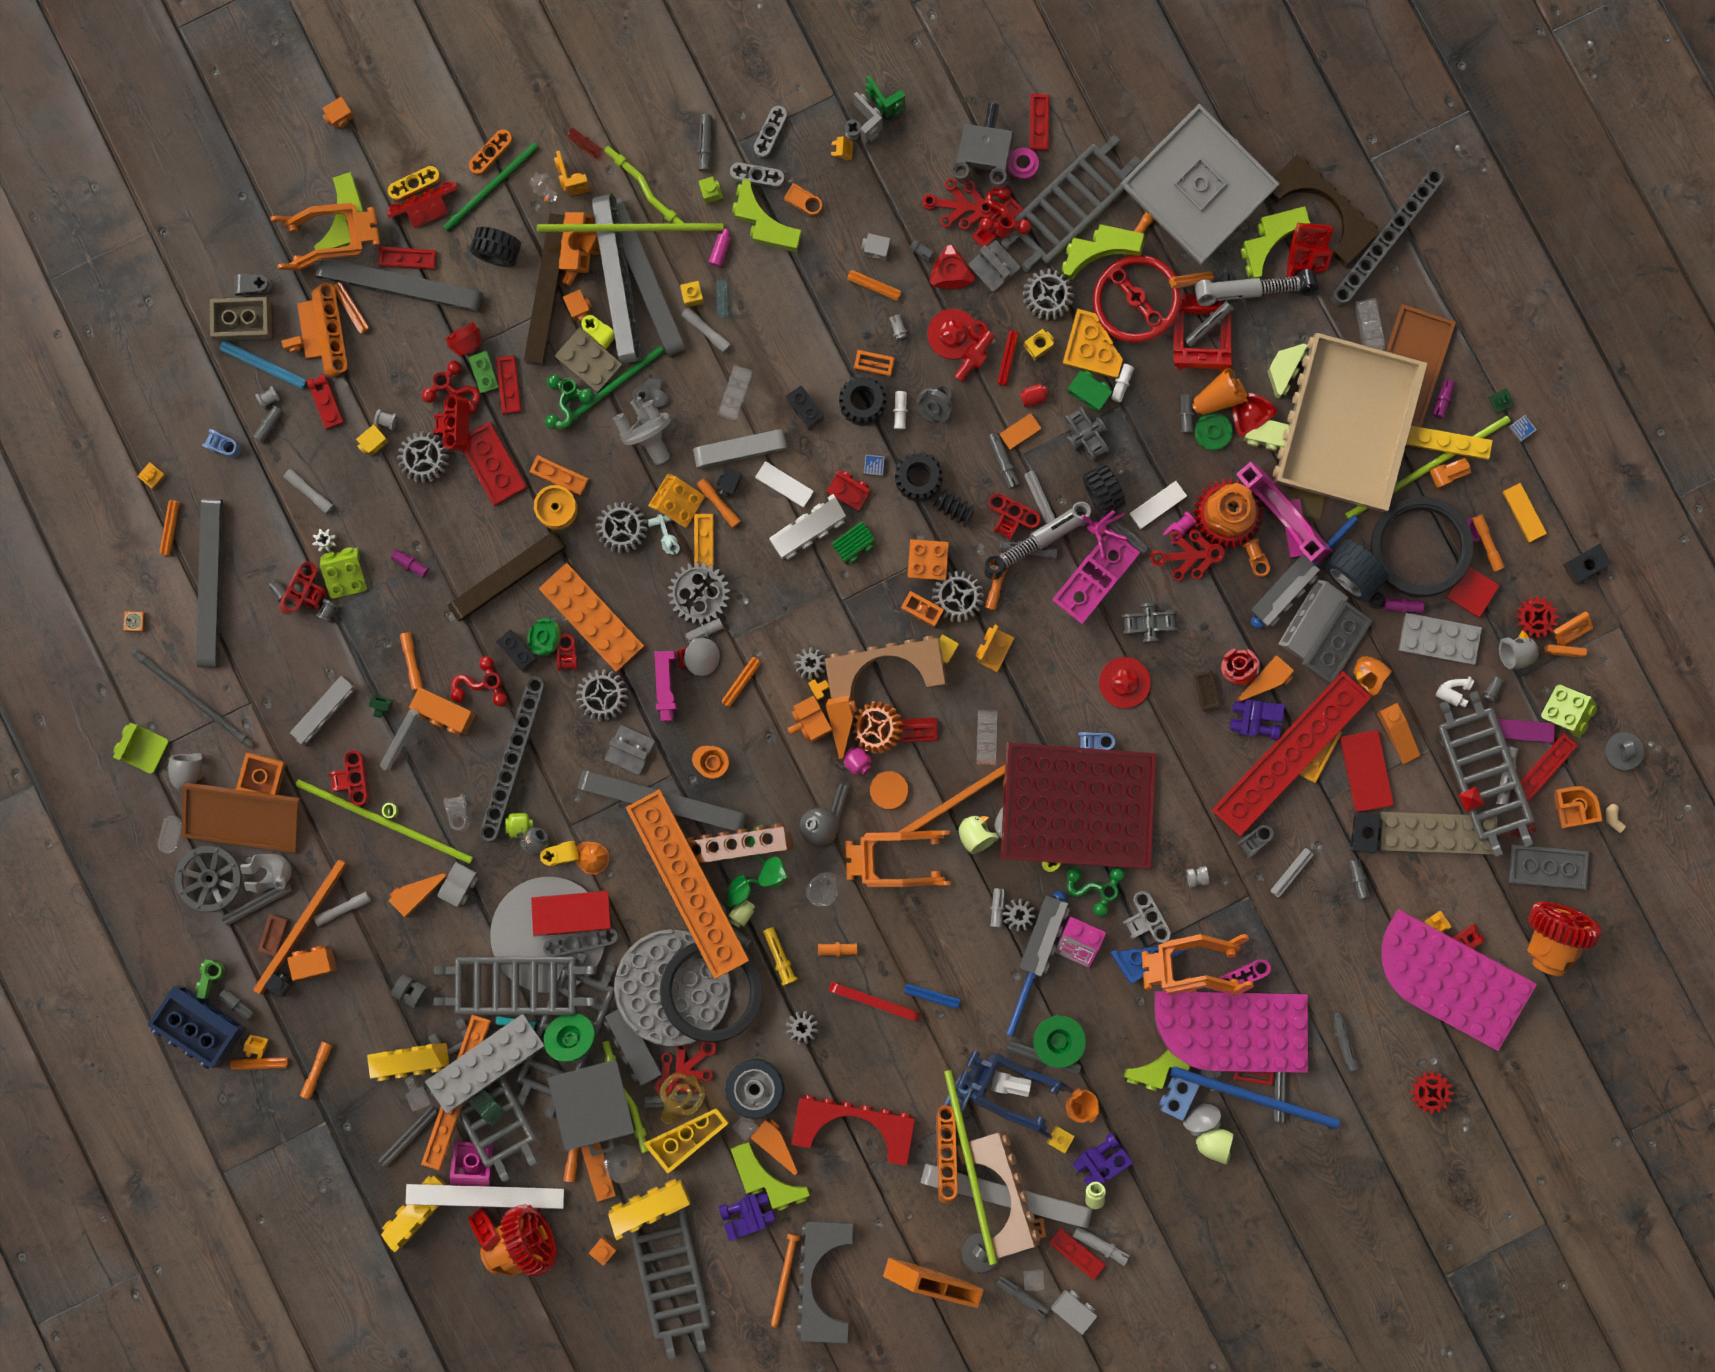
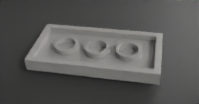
(1439, 639)

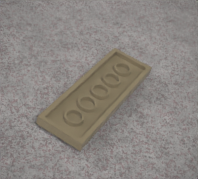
(1433, 833)

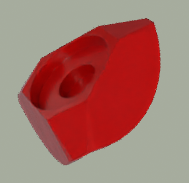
(951, 270)
(1252, 413)

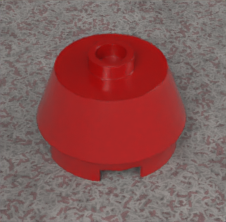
(464, 340)
(1240, 666)

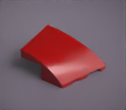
(1309, 249)

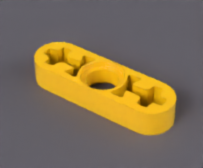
(411, 191)

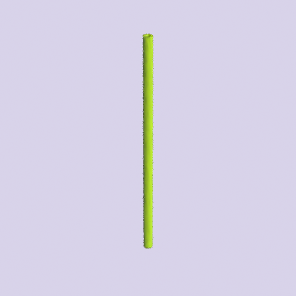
(629, 227)
(1433, 464)
(384, 821)
(970, 1167)

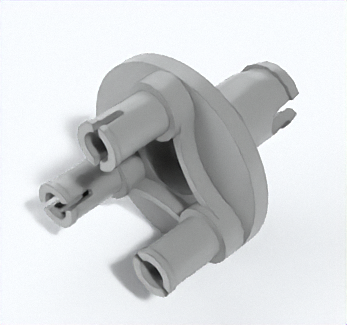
(646, 430)

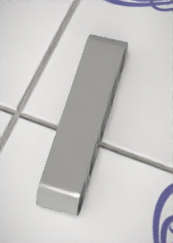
(740, 448)

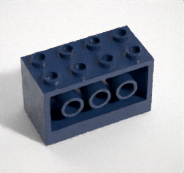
(208, 1023)

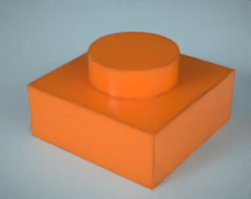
(293, 344)

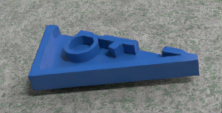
(1131, 962)

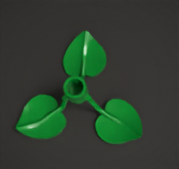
(771, 875)

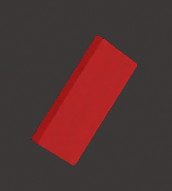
(493, 465)
(1366, 771)
(571, 913)

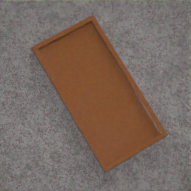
(1425, 339)
(240, 817)

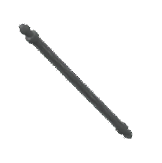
(241, 737)

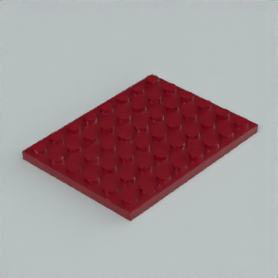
(1078, 806)

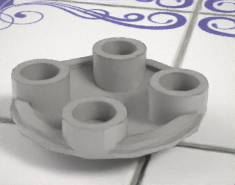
(701, 656)
(1202, 1118)

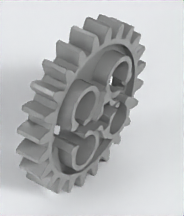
(712, 604)

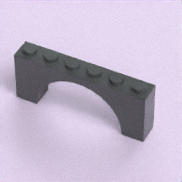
(815, 1322)

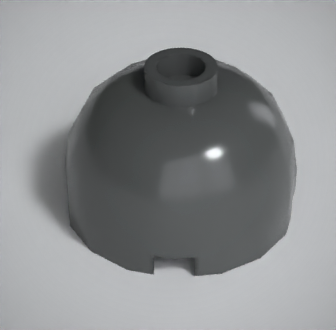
(819, 827)

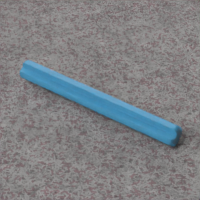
(263, 364)

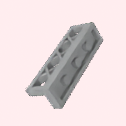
(322, 710)

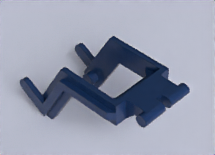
(980, 1079)

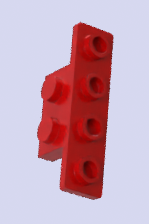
(425, 207)

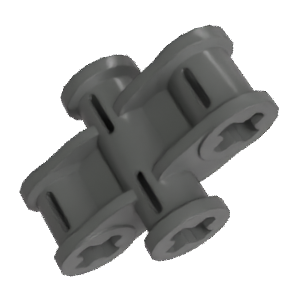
(1083, 428)
(1143, 623)

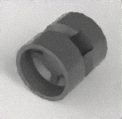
(402, 988)

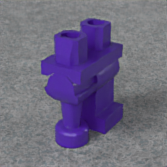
(1252, 715)
(1100, 1166)
(752, 1215)

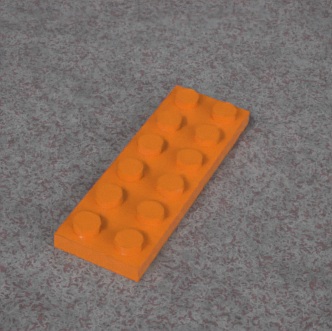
(591, 617)

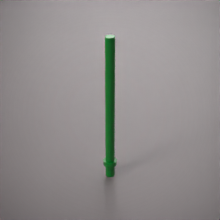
(490, 187)
(616, 383)

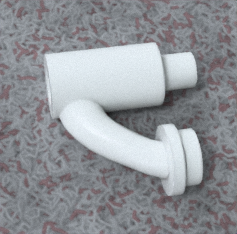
(1453, 697)

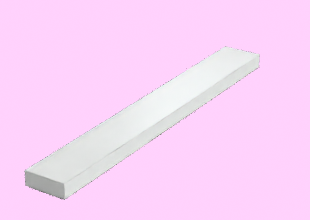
(483, 1196)

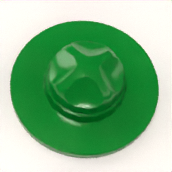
(569, 1037)
(1059, 1041)

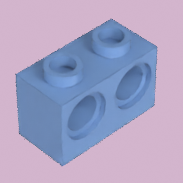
(1184, 1099)

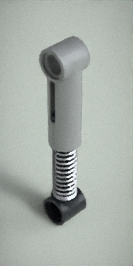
(1208, 292)
(1038, 539)

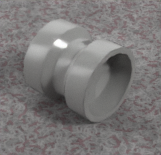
(1197, 877)

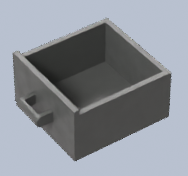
(591, 1106)

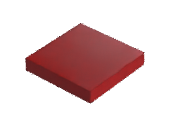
(1473, 592)

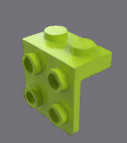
(343, 572)
(1569, 710)
(140, 748)

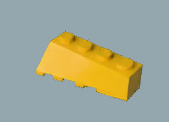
(408, 1060)
(679, 1143)
(648, 1207)
(409, 1219)

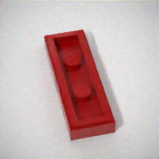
(1039, 122)
(986, 238)
(407, 258)
(508, 384)
(484, 1229)
(1077, 1254)

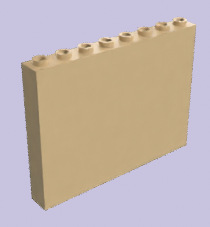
(1349, 422)

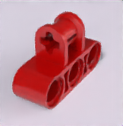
(453, 423)
(1007, 523)
(308, 591)
(343, 779)

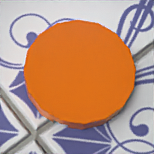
(889, 790)

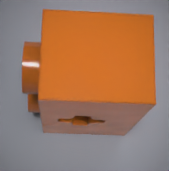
(922, 609)

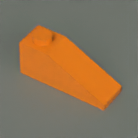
(1272, 676)
(841, 715)
(1399, 733)
(411, 896)
(772, 1141)

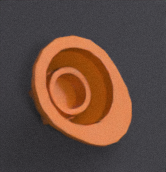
(710, 761)
(592, 857)

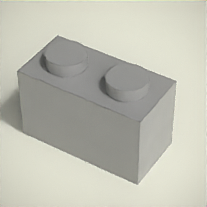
(1074, 1311)

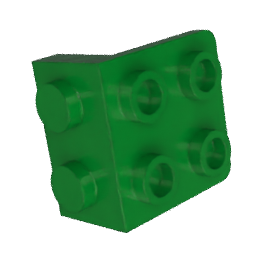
(891, 106)

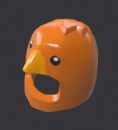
(1371, 674)

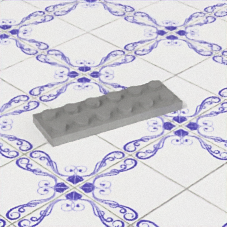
(484, 1064)

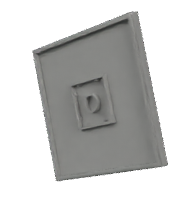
(1199, 184)

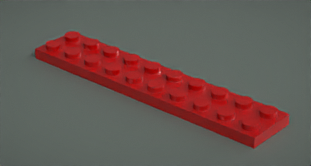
(1291, 754)

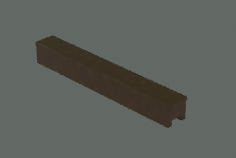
(545, 296)

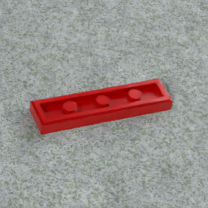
(1547, 765)

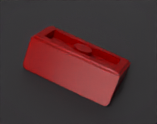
(919, 729)

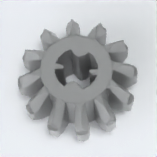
(813, 657)
(1025, 917)
(799, 1034)

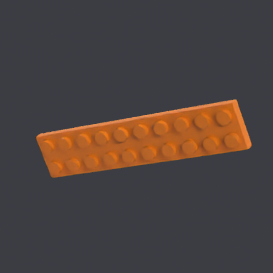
(687, 884)

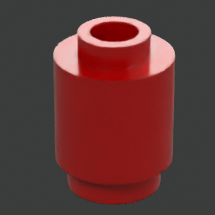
(1034, 395)

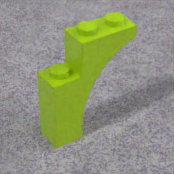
(346, 192)
(1273, 229)
(766, 230)
(1107, 242)
(1155, 1073)
(756, 1177)

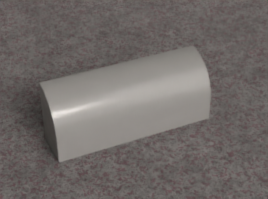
(1311, 618)

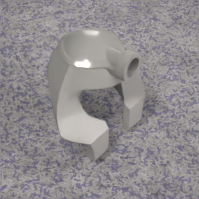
(277, 874)

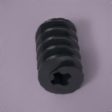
(954, 507)

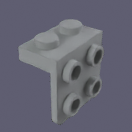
(873, 126)

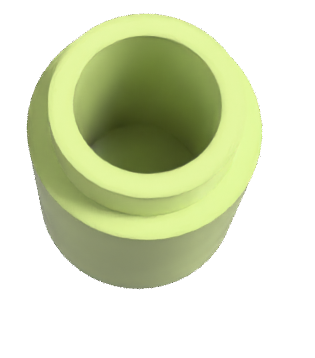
(741, 914)
(1095, 1195)

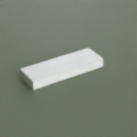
(784, 484)
(1158, 505)

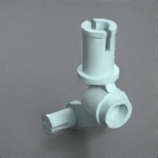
(668, 542)

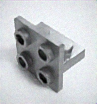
(994, 265)
(629, 749)

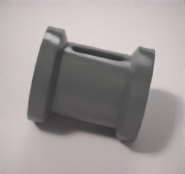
(853, 123)
(327, 611)

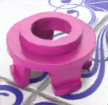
(1018, 172)

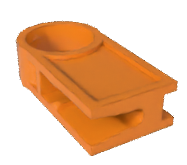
(799, 197)

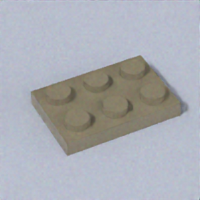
(588, 360)

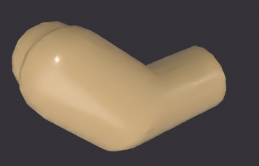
(1612, 818)

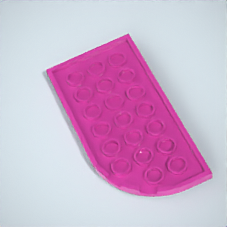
(1453, 980)
(1235, 1031)

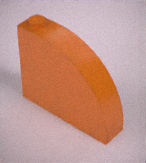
(932, 1283)

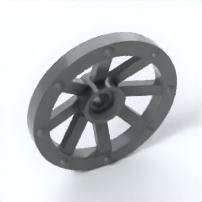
(203, 878)

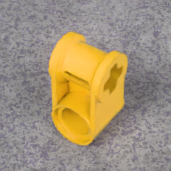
(563, 853)

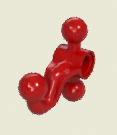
(987, 224)
(453, 368)
(486, 664)

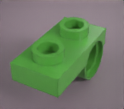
(483, 371)
(204, 985)

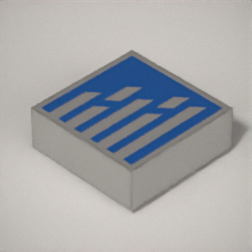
(1522, 428)
(874, 465)

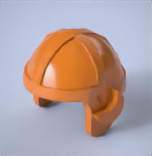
(1082, 1106)

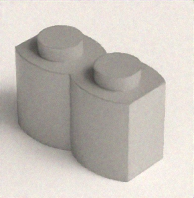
(457, 885)

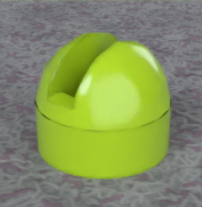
(387, 810)

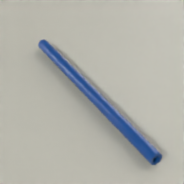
(1255, 1097)

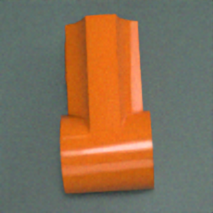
(1446, 474)

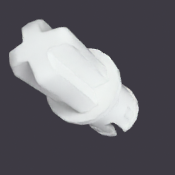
(1122, 383)
(900, 410)

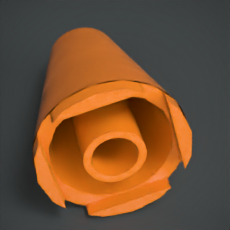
(1220, 394)

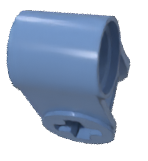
(219, 443)
(1094, 740)
(963, 1096)

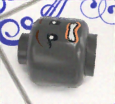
(534, 841)

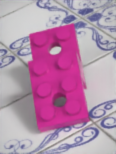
(1095, 578)

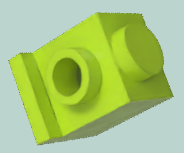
(710, 190)

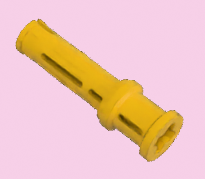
(782, 965)

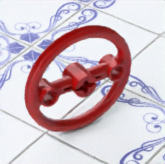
(1117, 268)

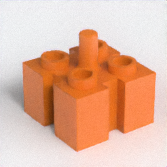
(810, 720)

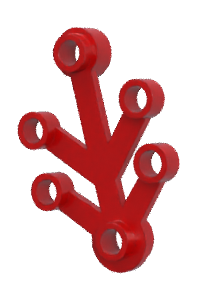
(960, 205)
(1190, 555)
(684, 1068)

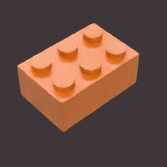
(442, 712)

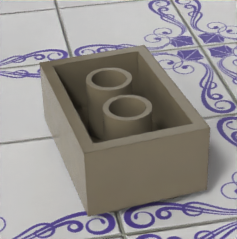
(240, 319)

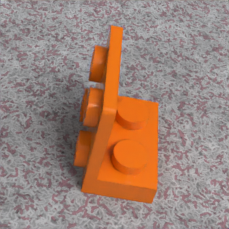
(928, 559)

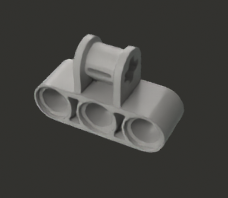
(1141, 922)

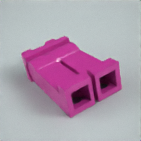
(664, 685)

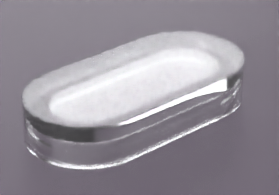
(170, 834)

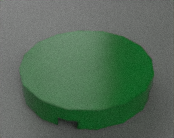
(1213, 431)
(544, 637)

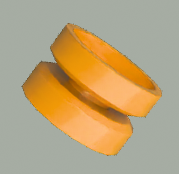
(557, 496)

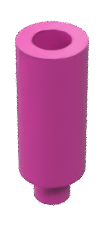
(720, 248)

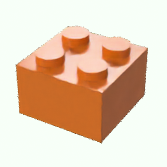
(261, 774)
(311, 964)

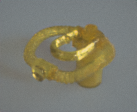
(672, 1107)

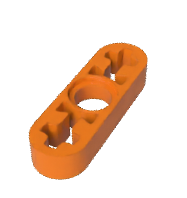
(491, 160)

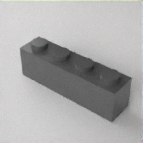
(635, 1049)

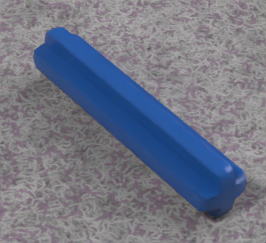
(932, 996)

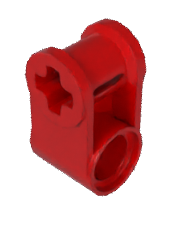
(567, 654)

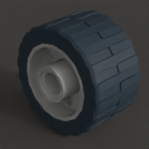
(1356, 570)
(750, 1104)

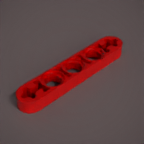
(874, 1001)

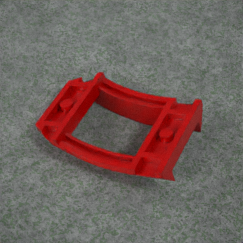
(1199, 357)

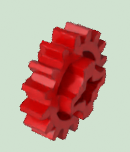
(1531, 612)
(1437, 1086)

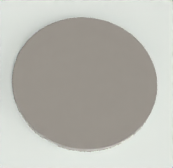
(513, 931)
(694, 990)

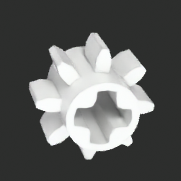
(319, 538)

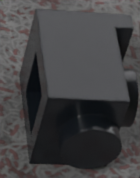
(728, 482)
(279, 983)

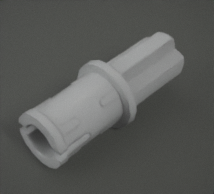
(705, 630)
(997, 907)

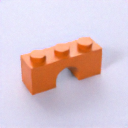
(571, 256)

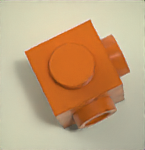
(337, 113)
(577, 305)

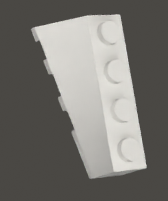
(808, 528)

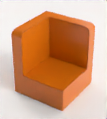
(590, 244)

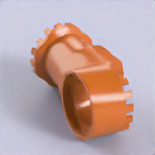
(1256, 557)

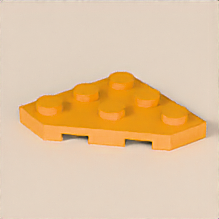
(1091, 347)

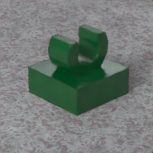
(1501, 401)
(380, 704)

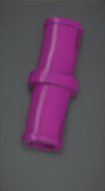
(1444, 399)
(409, 563)
(1403, 605)

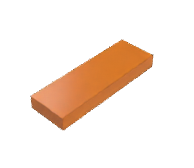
(309, 330)
(559, 475)

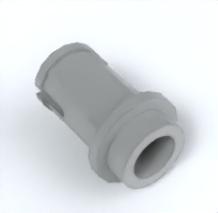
(898, 327)

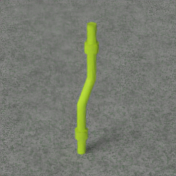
(622, 162)
(639, 1132)

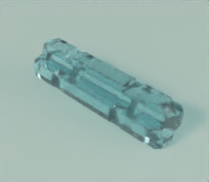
(721, 285)

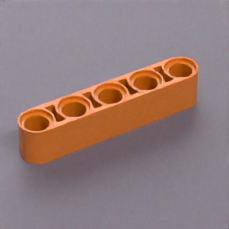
(331, 321)
(946, 1163)

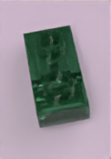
(487, 1107)

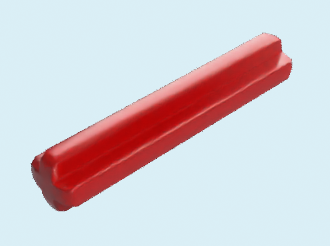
(1008, 358)

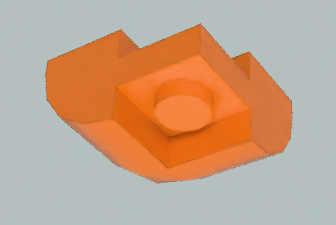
(1577, 806)

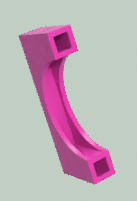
(1307, 538)

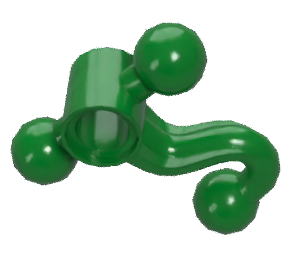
(585, 396)
(1100, 909)

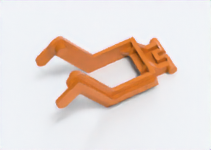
(358, 226)
(864, 864)
(1161, 966)

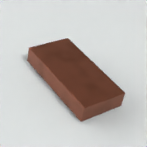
(273, 935)

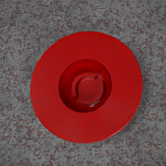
(949, 333)
(1124, 682)

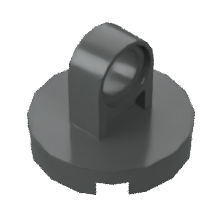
(935, 404)
(1624, 751)
(975, 1253)

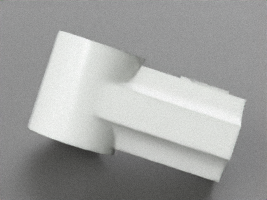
(1007, 1084)

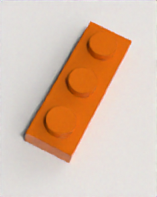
(601, 1183)

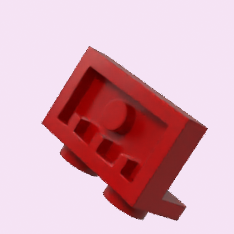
(848, 490)

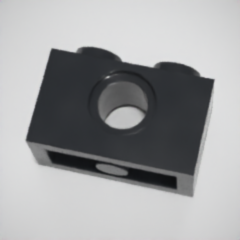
(804, 407)
(1577, 570)
(516, 650)
(1358, 841)

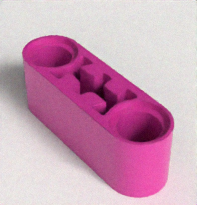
(1245, 969)

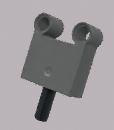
(985, 149)

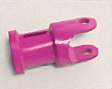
(1182, 525)

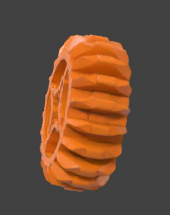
(881, 734)

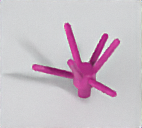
(1099, 528)

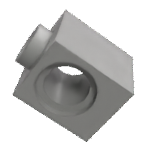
(876, 246)

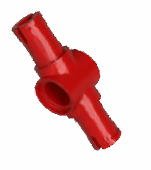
(974, 356)

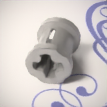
(267, 397)
(385, 419)

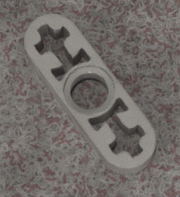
(771, 117)
(771, 173)

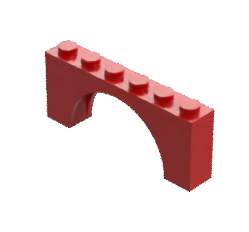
(814, 1114)

